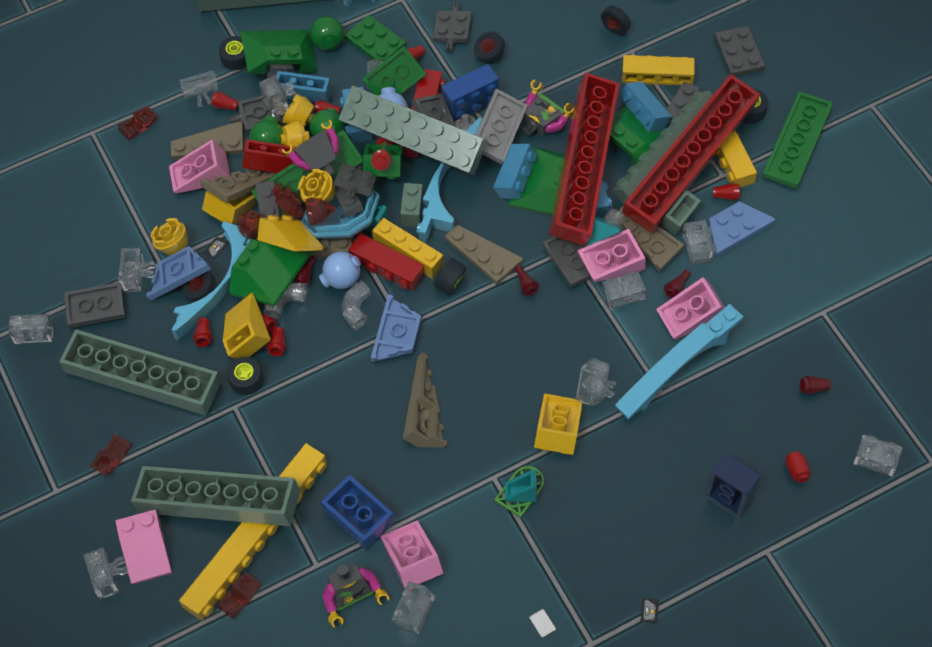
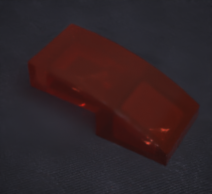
(140, 122)
(112, 455)
(240, 595)

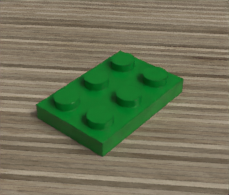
(374, 39)
(397, 71)

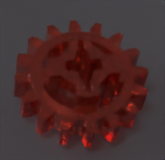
(288, 200)

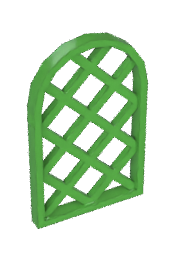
(509, 507)

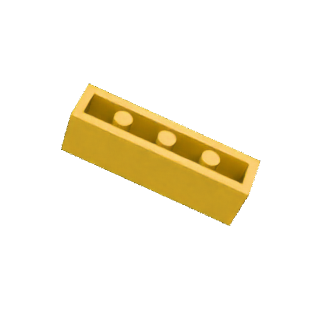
(657, 70)
(736, 162)
(408, 245)

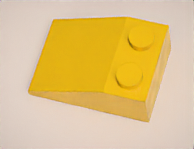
(230, 211)
(287, 233)
(558, 424)

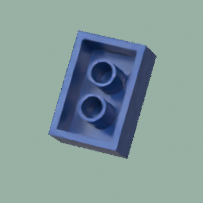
(470, 91)
(357, 512)

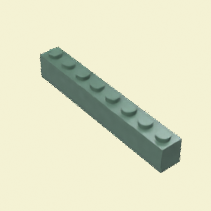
(659, 147)

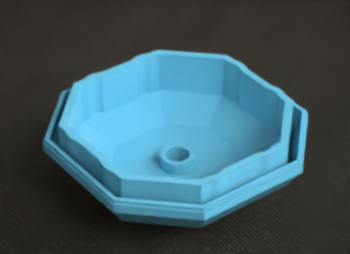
(339, 225)

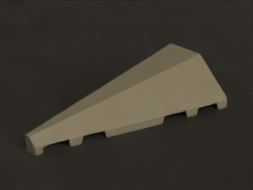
(422, 418)

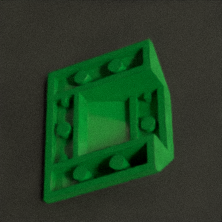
(277, 47)
(631, 134)
(542, 184)
(265, 271)

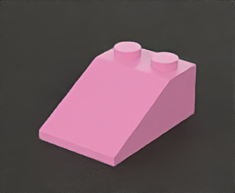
(200, 164)
(613, 257)
(690, 308)
(143, 546)
(412, 554)

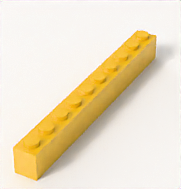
(245, 542)

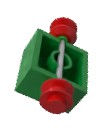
(383, 158)

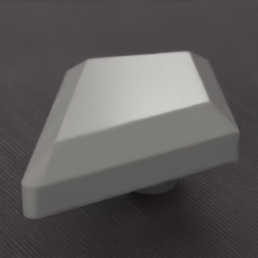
(465, 122)

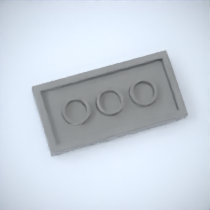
(500, 124)

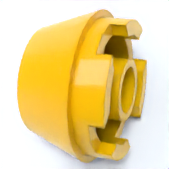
(299, 110)
(294, 134)
(317, 185)
(170, 237)

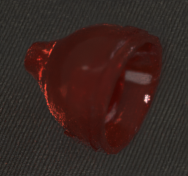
(318, 210)
(249, 224)

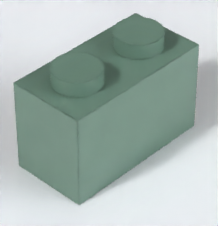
(411, 204)
(680, 212)

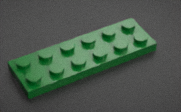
(797, 140)
(292, 174)

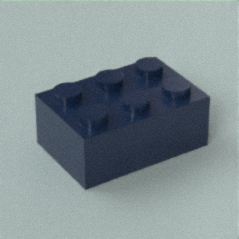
(732, 484)

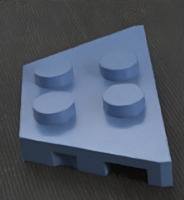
(737, 225)
(176, 271)
(396, 331)

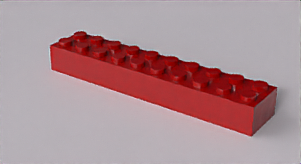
(690, 153)
(584, 159)

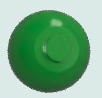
(326, 33)
(323, 117)
(267, 131)

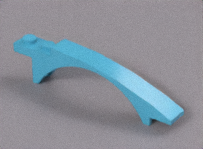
(434, 212)
(190, 314)
(703, 337)

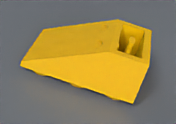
(244, 329)

